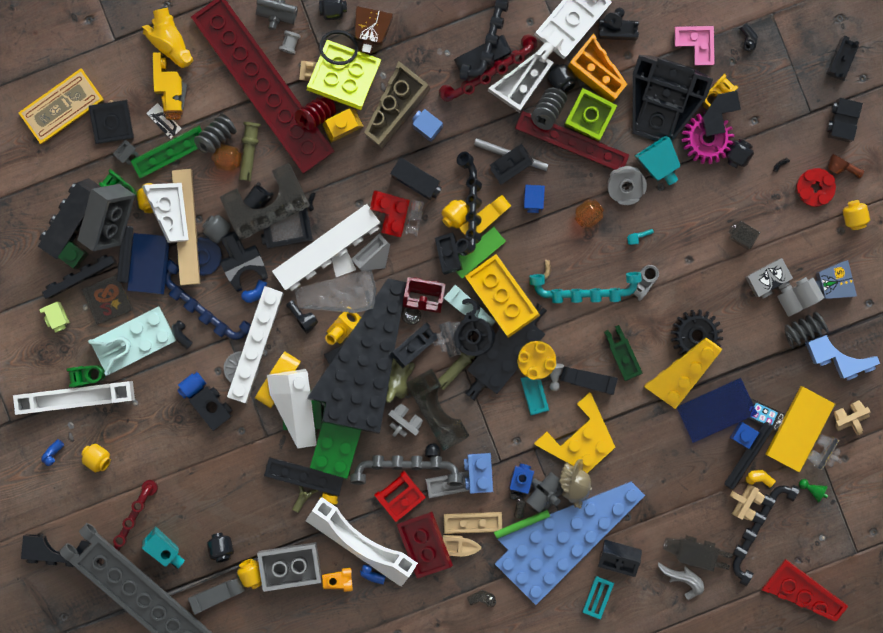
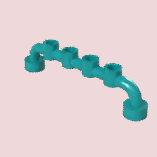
(577, 294)

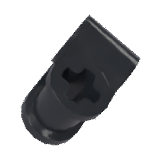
(258, 197)

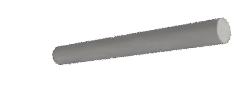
(502, 151)

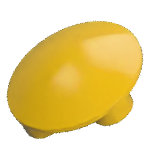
(536, 360)

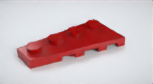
(797, 587)

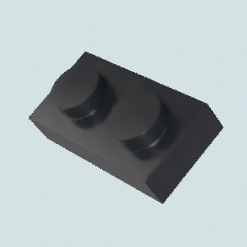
(449, 258)

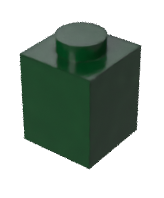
(73, 255)

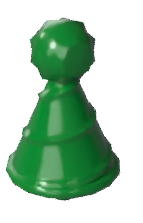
(817, 491)

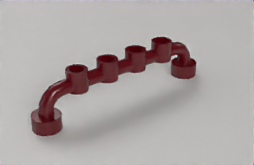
(528, 43)
(148, 488)

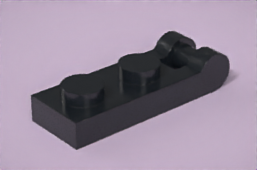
(414, 345)

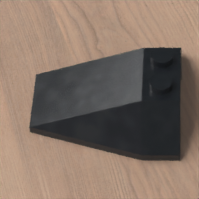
(665, 96)

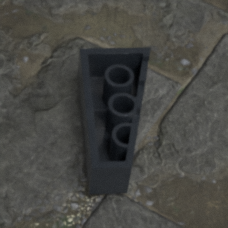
(68, 219)

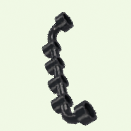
(491, 41)
(463, 245)
(750, 534)

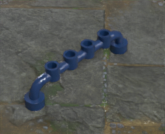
(205, 315)

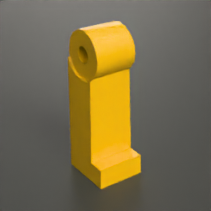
(489, 214)

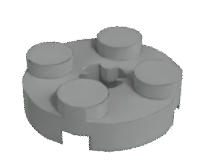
(635, 191)

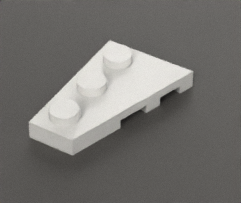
(169, 209)

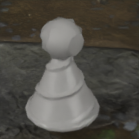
(555, 386)

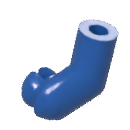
(255, 294)
(372, 576)

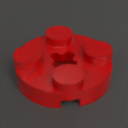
(810, 177)

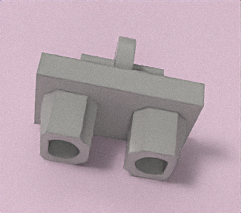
(398, 414)

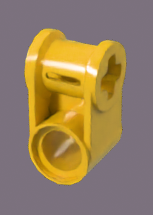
(723, 85)

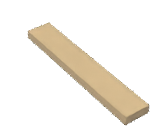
(188, 250)

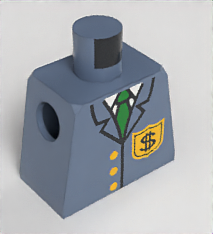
(836, 281)

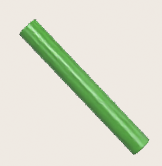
(522, 524)

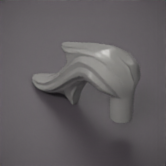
(685, 576)

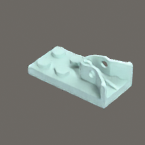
(133, 341)

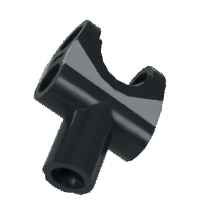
(240, 260)

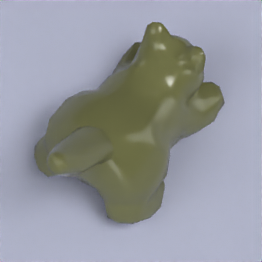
(398, 379)

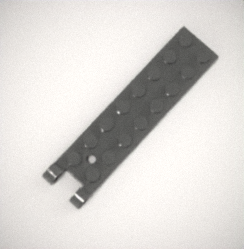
(130, 586)

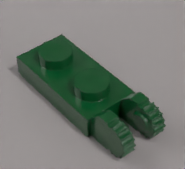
(623, 355)

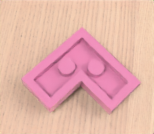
(701, 39)

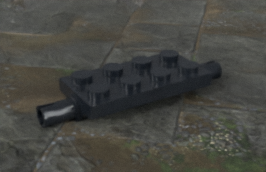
(500, 361)

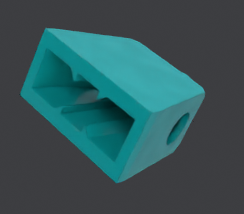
(660, 160)
(157, 542)

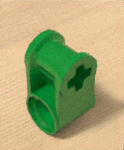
(113, 178)
(82, 375)

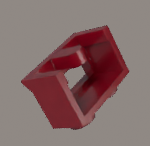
(425, 287)

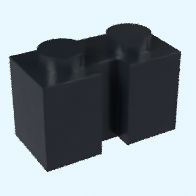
(844, 119)

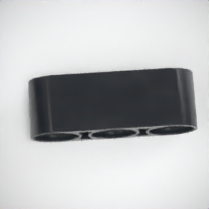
(473, 57)

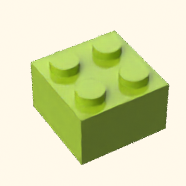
(590, 115)

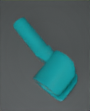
(634, 238)

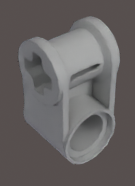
(646, 283)

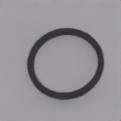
(338, 62)

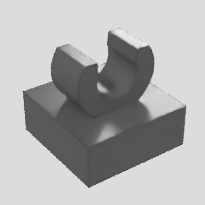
(124, 151)

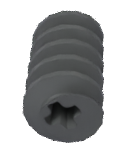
(548, 108)
(214, 134)
(805, 329)

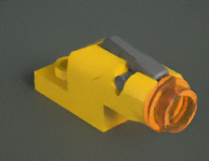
(170, 86)

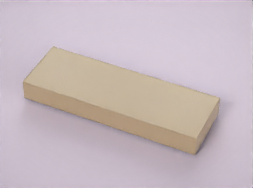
(472, 522)

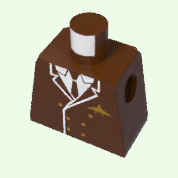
(371, 27)

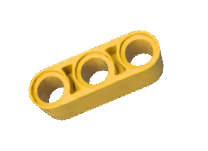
(284, 364)

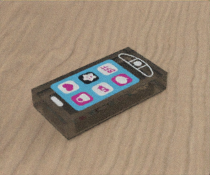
(767, 414)

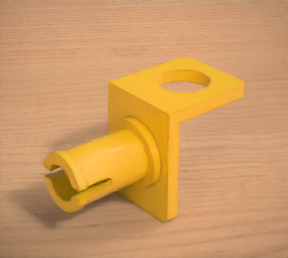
(341, 328)

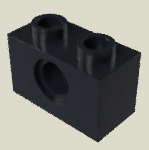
(201, 401)

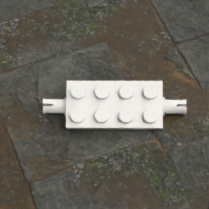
(568, 26)

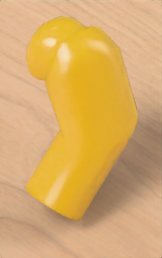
(758, 476)

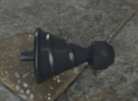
(613, 20)

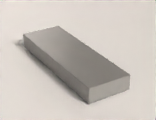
(438, 485)

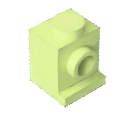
(55, 316)

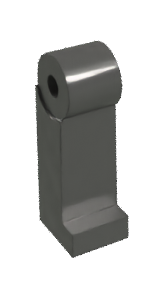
(215, 595)

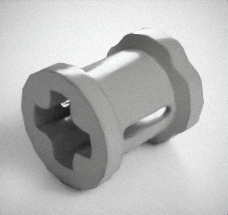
(289, 42)

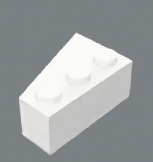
(521, 83)

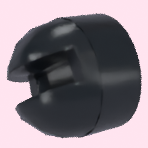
(432, 450)

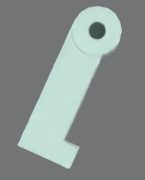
(455, 298)

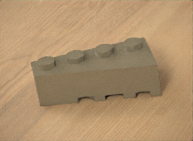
(399, 100)

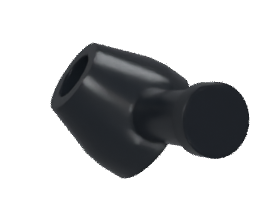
(306, 321)

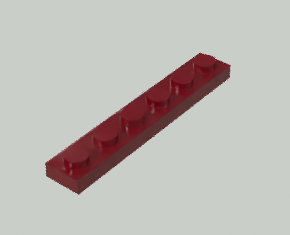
(574, 143)

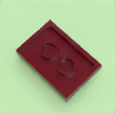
(424, 544)

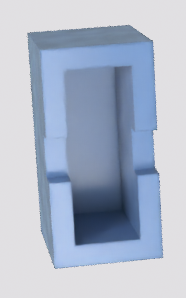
(427, 124)

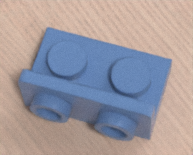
(479, 472)

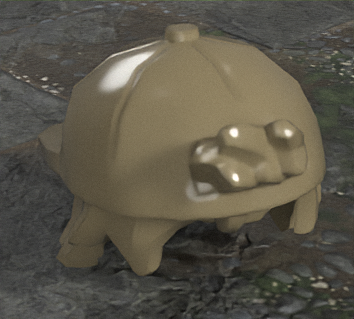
(575, 483)

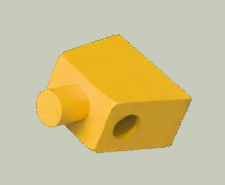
(342, 124)

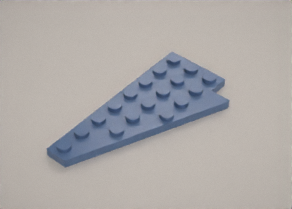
(552, 547)

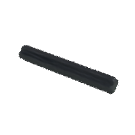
(749, 456)

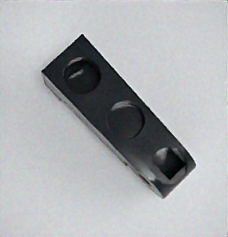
(589, 380)

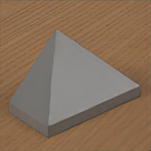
(373, 255)

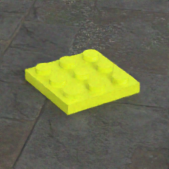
(346, 82)

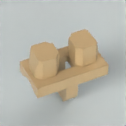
(859, 413)
(742, 508)

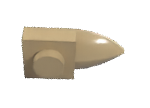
(460, 546)

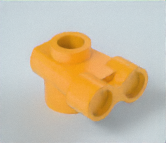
(343, 580)

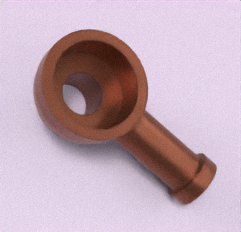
(838, 165)

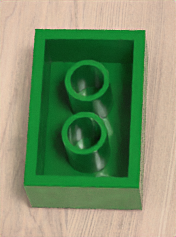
(335, 449)

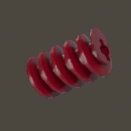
(315, 112)

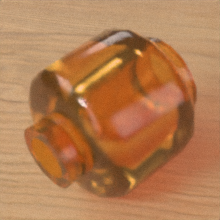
(227, 158)
(589, 213)

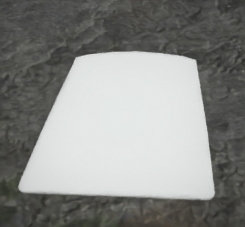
(343, 265)

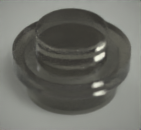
(411, 316)

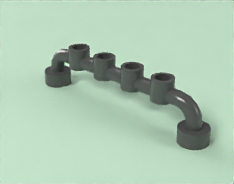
(415, 464)

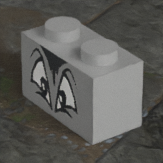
(768, 278)

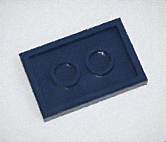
(148, 263)

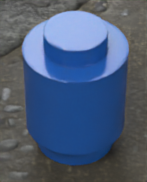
(191, 385)

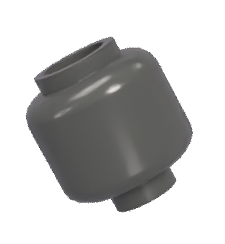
(215, 228)

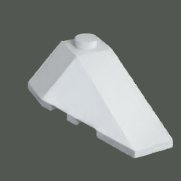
(290, 395)

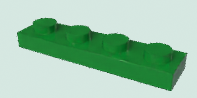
(166, 153)

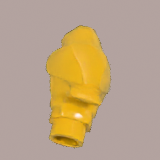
(168, 38)

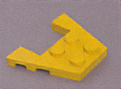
(588, 443)

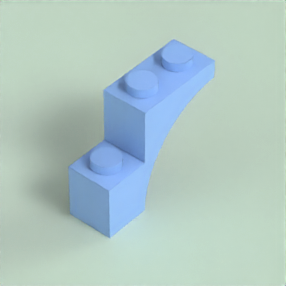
(822, 351)

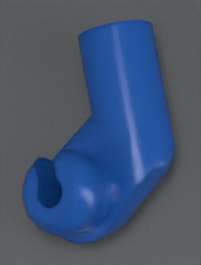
(47, 457)

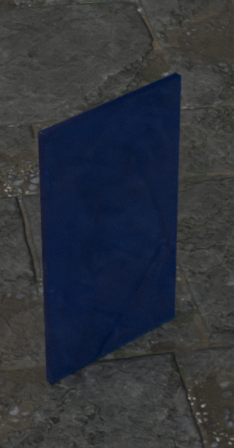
(716, 410)

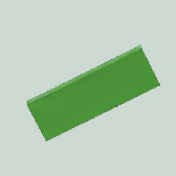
(488, 244)

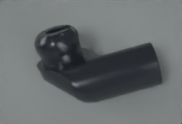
(750, 39)
(179, 336)

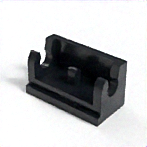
(627, 31)
(842, 58)
(511, 164)
(620, 558)

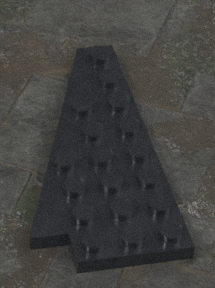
(360, 372)

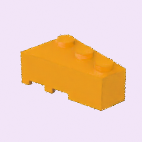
(597, 70)

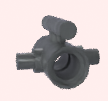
(276, 12)
(545, 493)

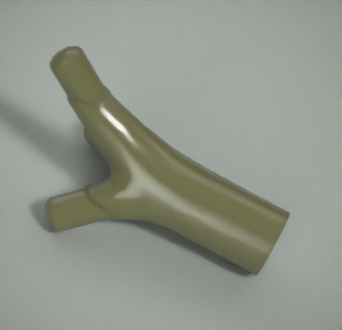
(303, 496)

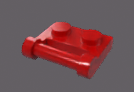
(404, 501)

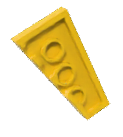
(680, 377)

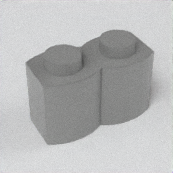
(801, 296)

